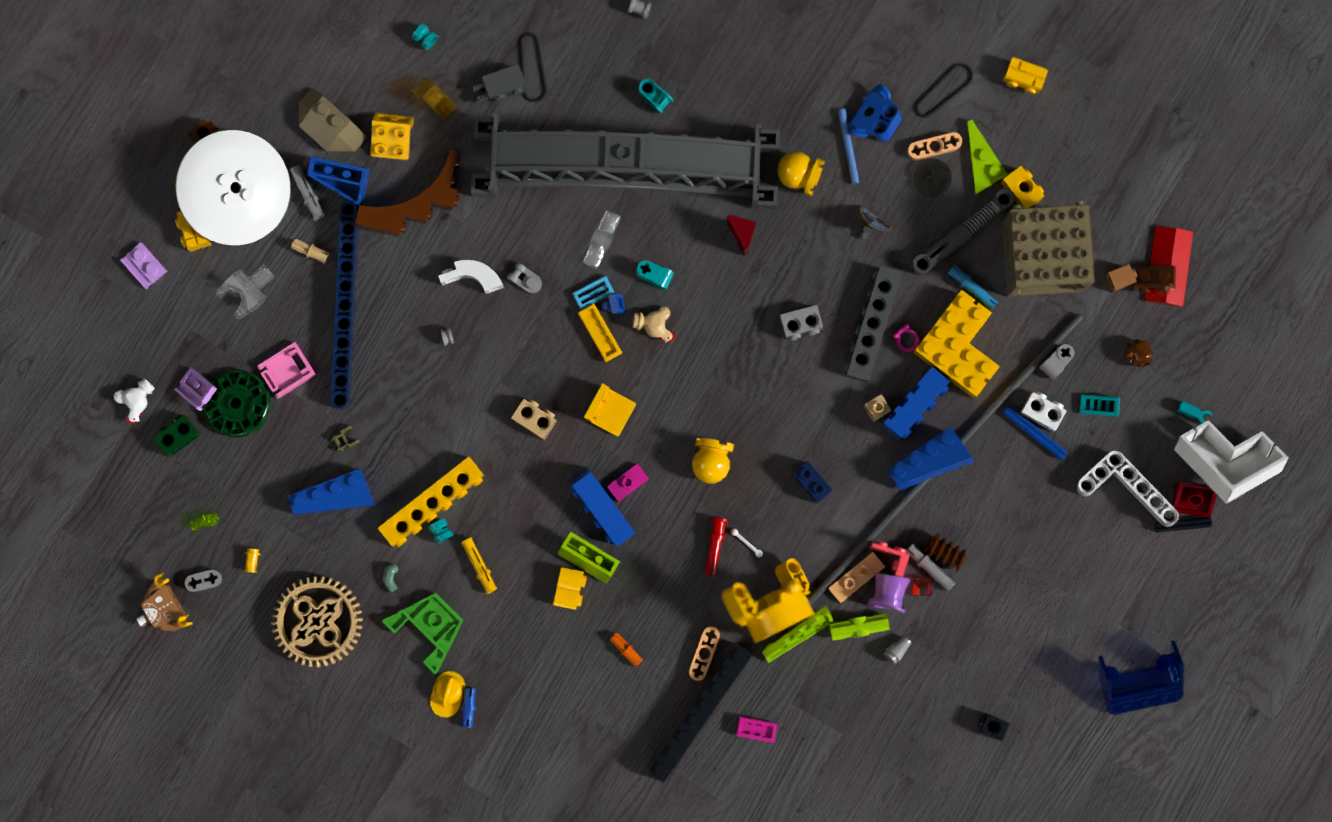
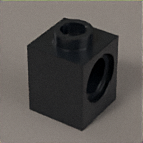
(1002, 726)

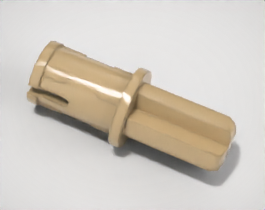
(310, 250)

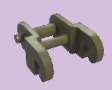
(340, 447)

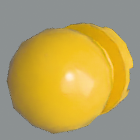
(799, 171)
(711, 461)

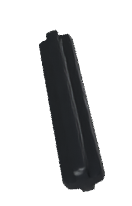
(1185, 524)

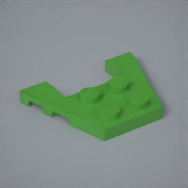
(435, 621)

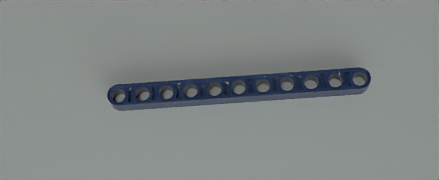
(340, 315)

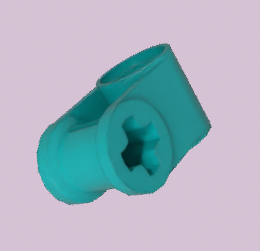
(655, 96)
(658, 276)

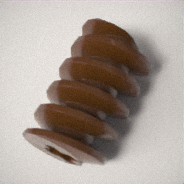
(946, 552)

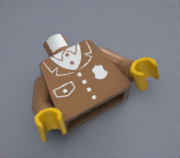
(162, 607)

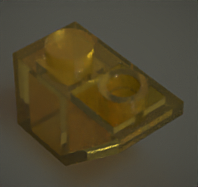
(434, 98)

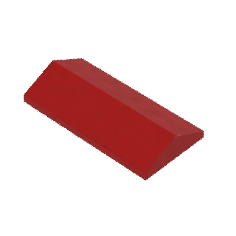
(1171, 248)

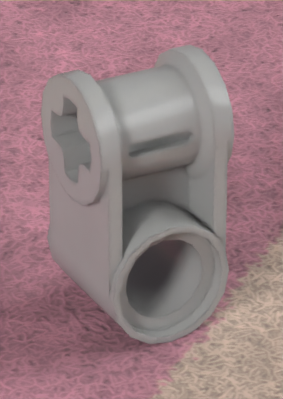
(1055, 363)

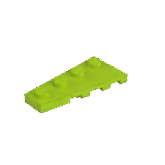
(805, 630)

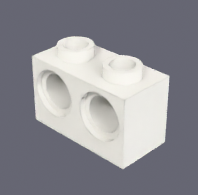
(1041, 416)

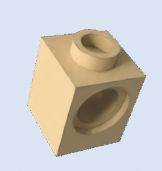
(877, 408)

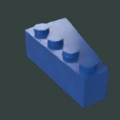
(915, 403)
(930, 460)
(337, 494)

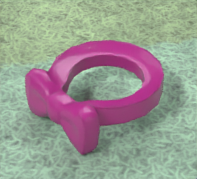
(905, 328)

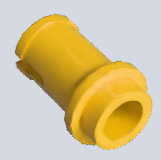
(251, 560)

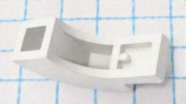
(473, 270)

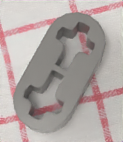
(202, 576)

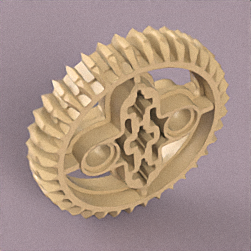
(290, 645)

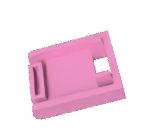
(283, 371)

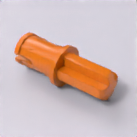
(626, 649)

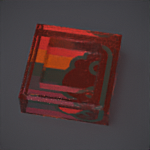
(921, 586)

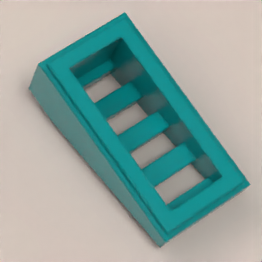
(1116, 409)

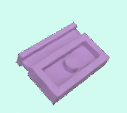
(143, 265)
(195, 389)

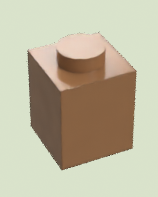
(1121, 278)

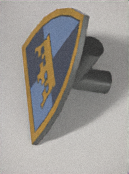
(872, 222)

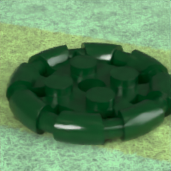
(247, 408)

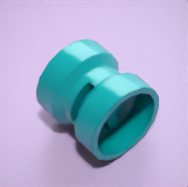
(424, 36)
(440, 531)

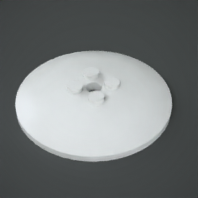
(205, 189)

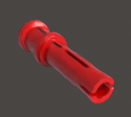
(716, 536)

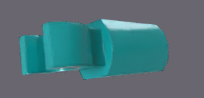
(1192, 411)

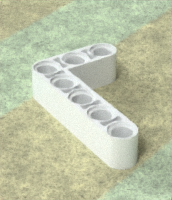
(1130, 484)

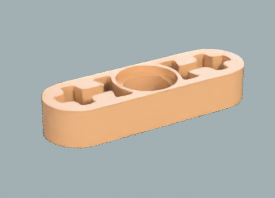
(949, 147)
(694, 665)

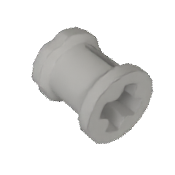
(640, 8)

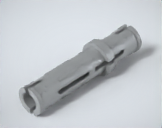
(307, 192)
(930, 567)

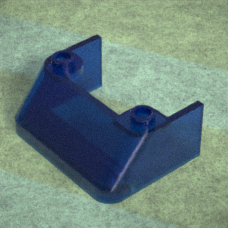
(1145, 686)

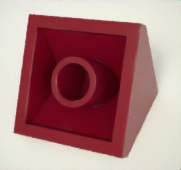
(742, 231)
(1193, 498)

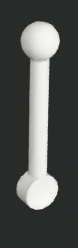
(758, 553)

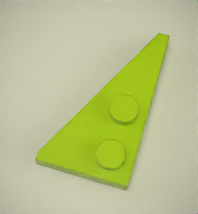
(984, 163)

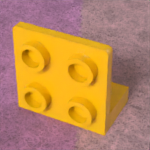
(391, 136)
(610, 410)

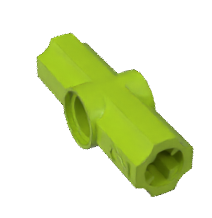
(859, 627)

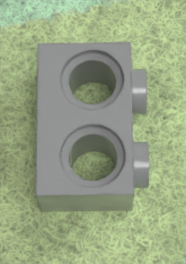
(799, 318)

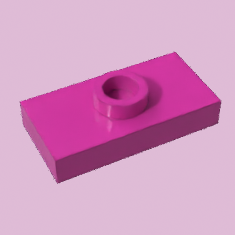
(628, 482)
(756, 729)

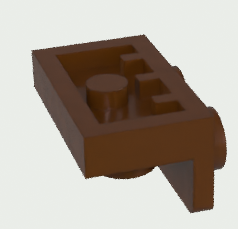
(1155, 278)

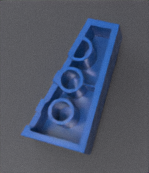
(601, 506)

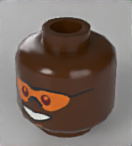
(1139, 353)

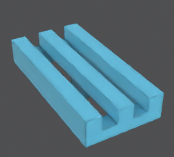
(597, 299)

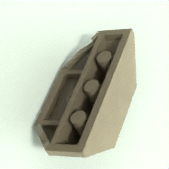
(328, 125)

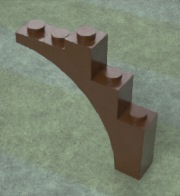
(390, 218)

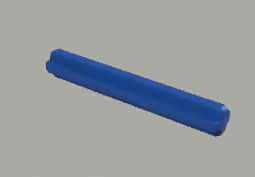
(1035, 432)

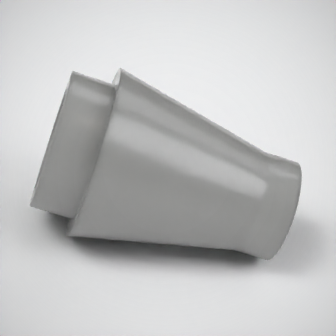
(896, 651)

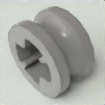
(447, 336)

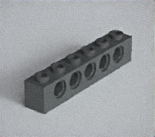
(891, 278)

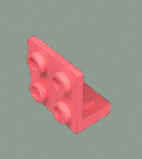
(899, 564)

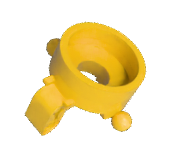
(774, 610)

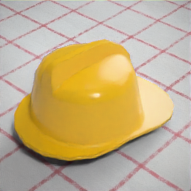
(447, 694)

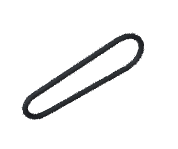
(957, 65)
(541, 66)

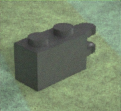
(501, 84)

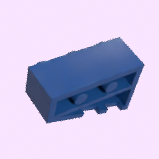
(340, 177)

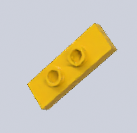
(599, 332)

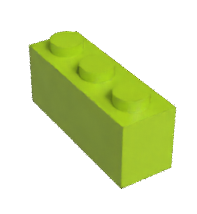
(588, 557)

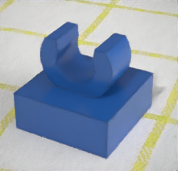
(615, 304)

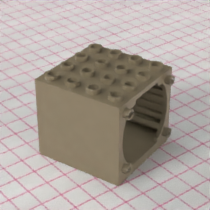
(1048, 250)

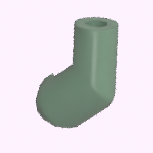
(388, 575)

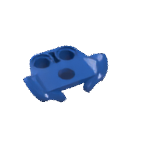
(880, 100)

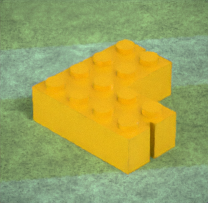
(949, 346)

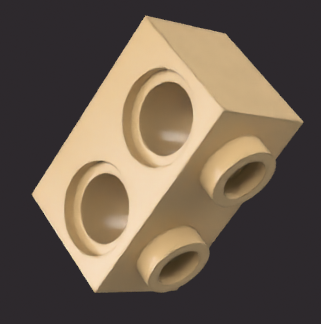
(532, 422)

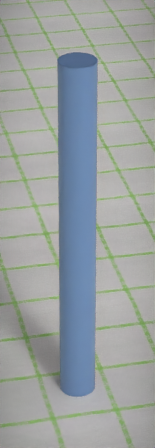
(848, 146)

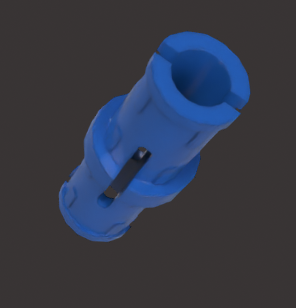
(468, 707)

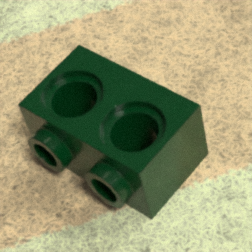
(179, 440)

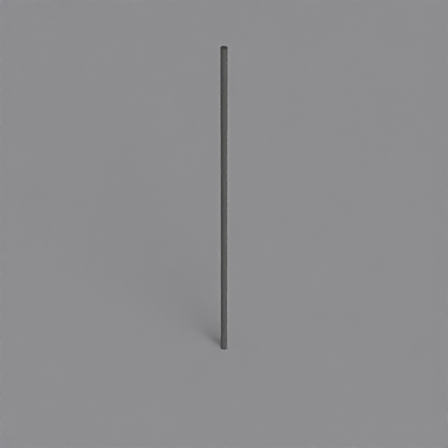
(966, 435)

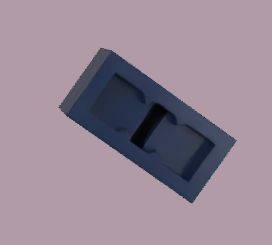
(812, 482)

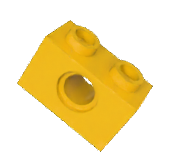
(1025, 199)

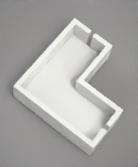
(1228, 468)

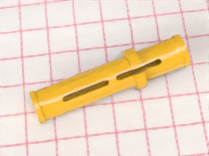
(479, 566)

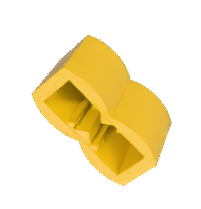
(569, 588)

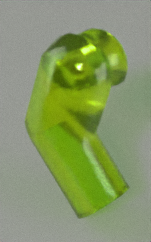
(205, 521)

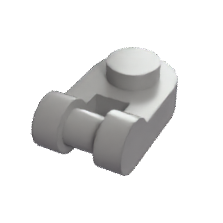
(531, 283)

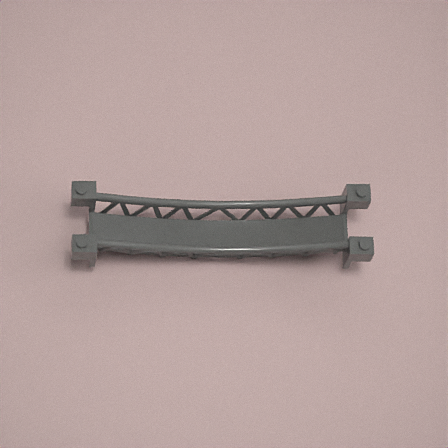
(625, 153)

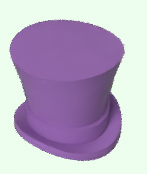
(889, 592)

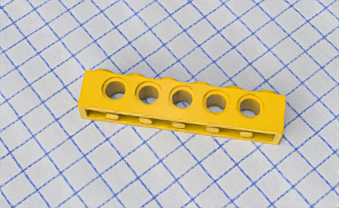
(389, 528)

